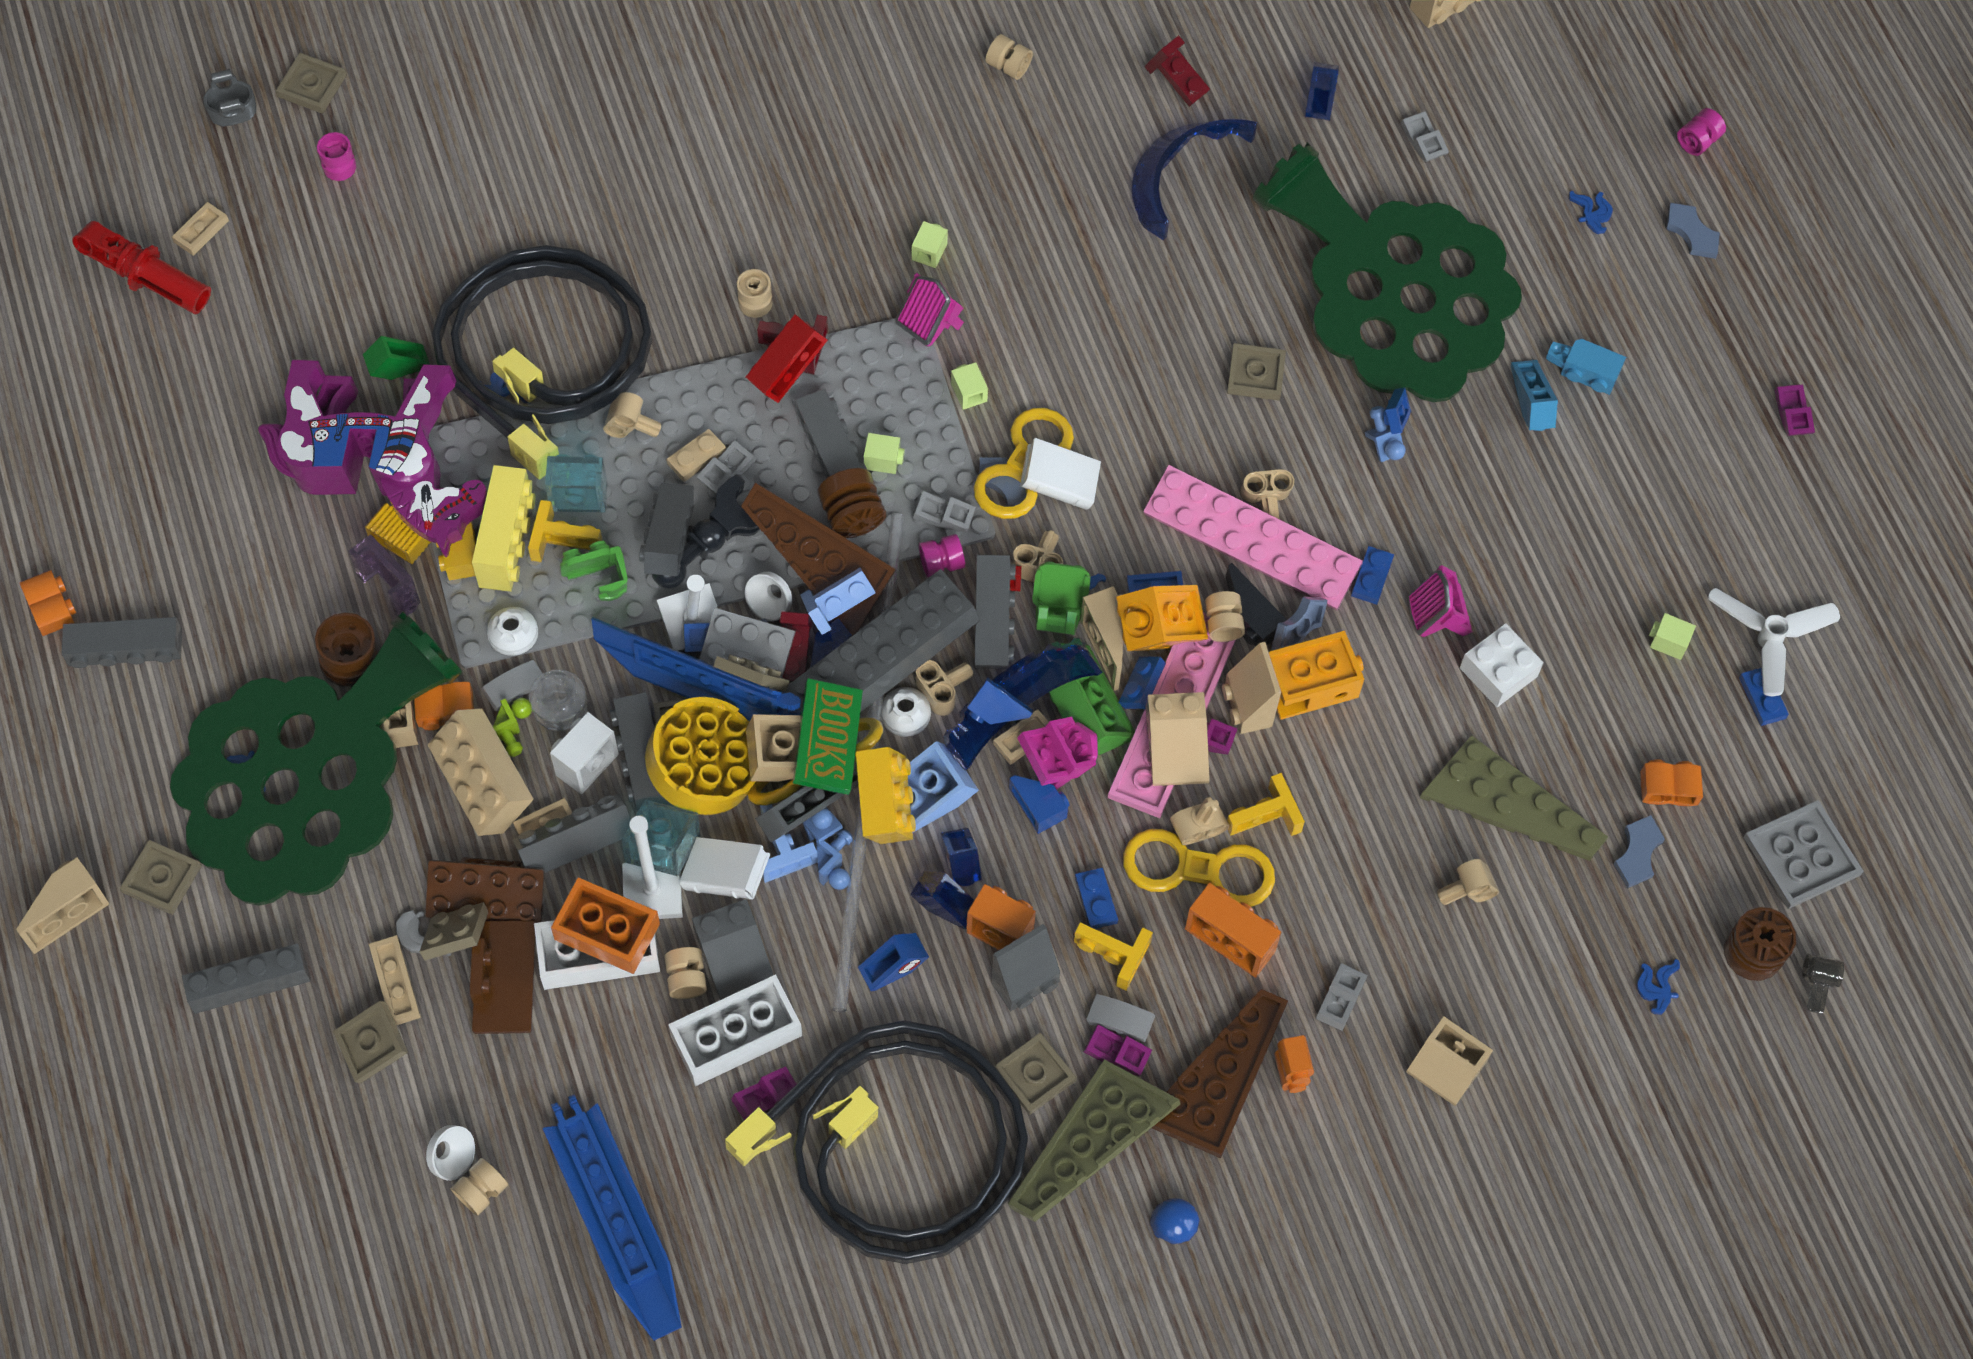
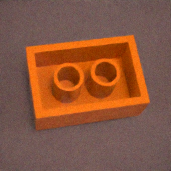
(605, 925)
(1233, 929)

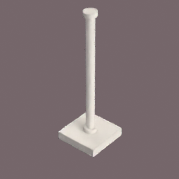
(686, 607)
(647, 885)

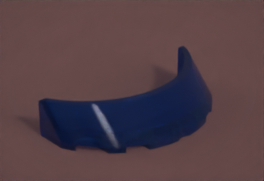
(1152, 162)
(1026, 681)

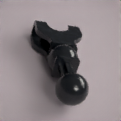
(710, 534)

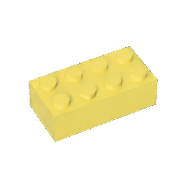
(503, 528)

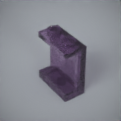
(372, 559)

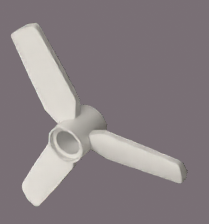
(1773, 632)

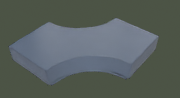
(1699, 238)
(1006, 486)
(1305, 619)
(1642, 839)

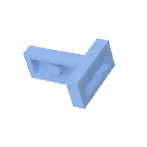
(837, 598)
(788, 857)

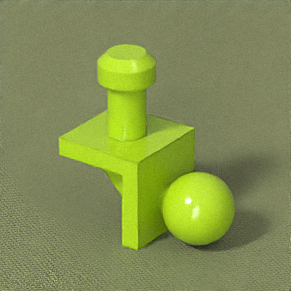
(507, 725)

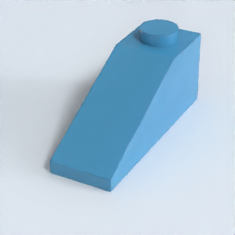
(1534, 395)

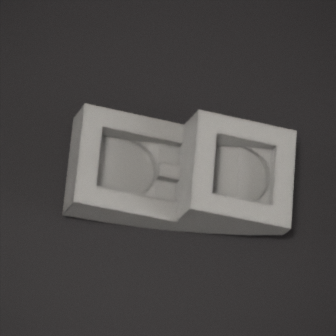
(1423, 138)
(732, 462)
(943, 513)
(511, 684)
(1341, 997)
(1120, 1017)

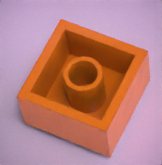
(999, 918)

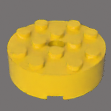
(700, 756)

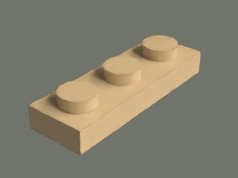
(394, 980)

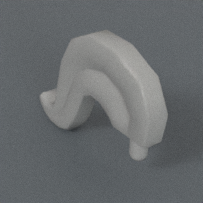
(408, 931)

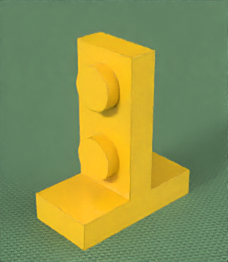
(558, 533)
(1269, 809)
(1115, 950)

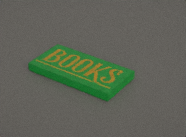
(827, 736)

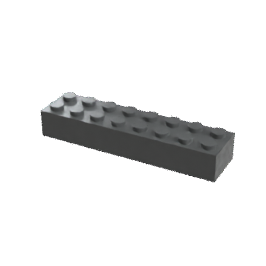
(895, 641)

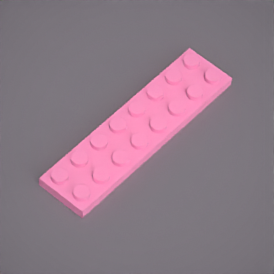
(1252, 537)
(1188, 669)

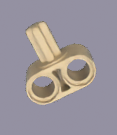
(625, 416)
(1268, 493)
(1036, 555)
(941, 684)
(1199, 822)
(1474, 881)

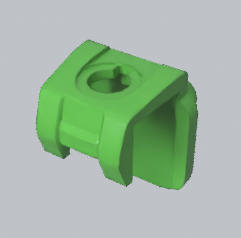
(597, 559)
(1059, 596)

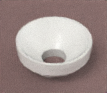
(761, 599)
(514, 641)
(909, 722)
(457, 1155)

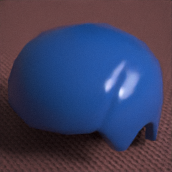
(1174, 1221)

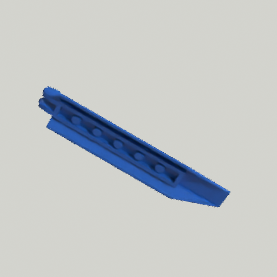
(690, 675)
(615, 1217)

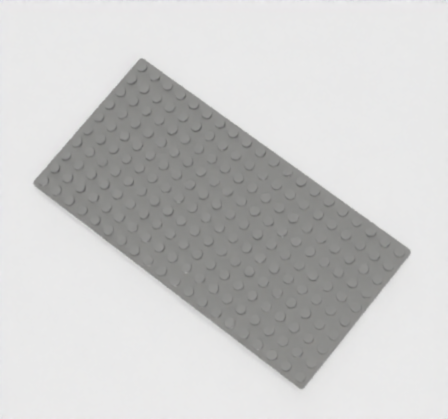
(881, 387)

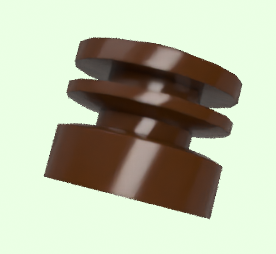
(851, 502)
(345, 647)
(1755, 957)

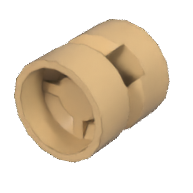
(1011, 58)
(754, 293)
(1225, 620)
(685, 973)
(479, 1186)

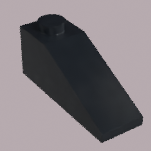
(1257, 612)

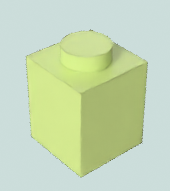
(929, 244)
(969, 385)
(883, 453)
(1671, 636)

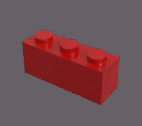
(786, 358)

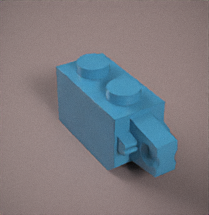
(1587, 364)

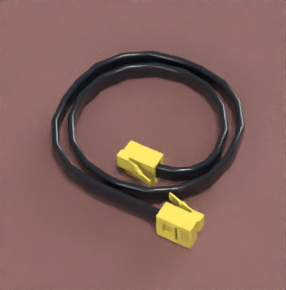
(518, 371)
(753, 1135)

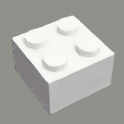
(1501, 665)
(584, 752)

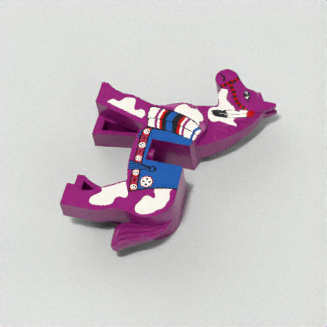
(327, 448)

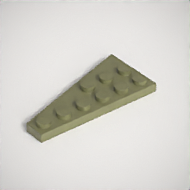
(1504, 797)
(1100, 1125)

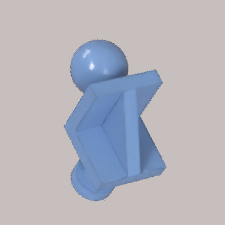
(1387, 444)
(821, 825)
(831, 860)

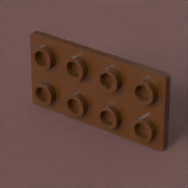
(502, 885)
(503, 978)

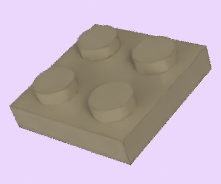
(311, 83)
(1256, 371)
(752, 671)
(160, 877)
(454, 931)
(370, 1042)
(1035, 1073)

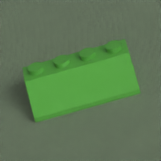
(1096, 707)

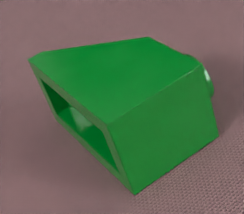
(394, 358)

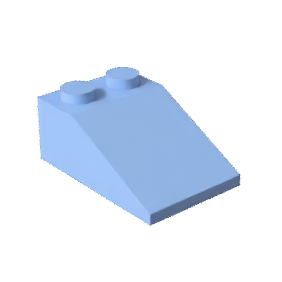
(937, 784)

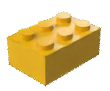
(885, 795)

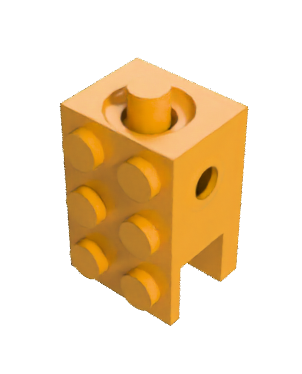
(1161, 617)
(1316, 674)

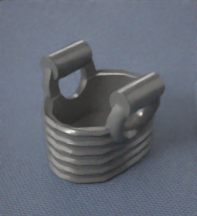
(231, 103)

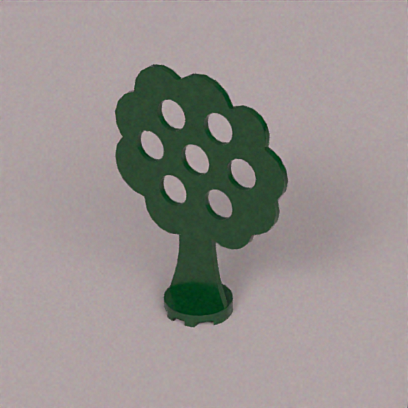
(1308, 196)
(401, 671)

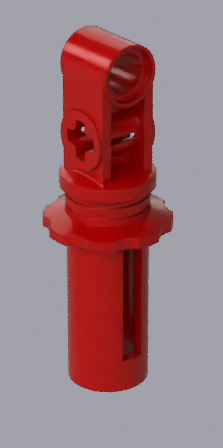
(141, 267)

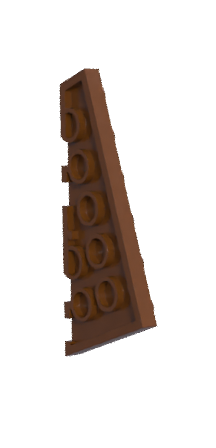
(816, 551)
(1222, 1077)

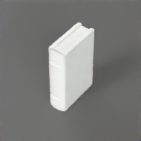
(1060, 473)
(724, 868)

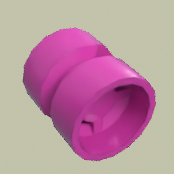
(1701, 131)
(336, 156)
(945, 554)

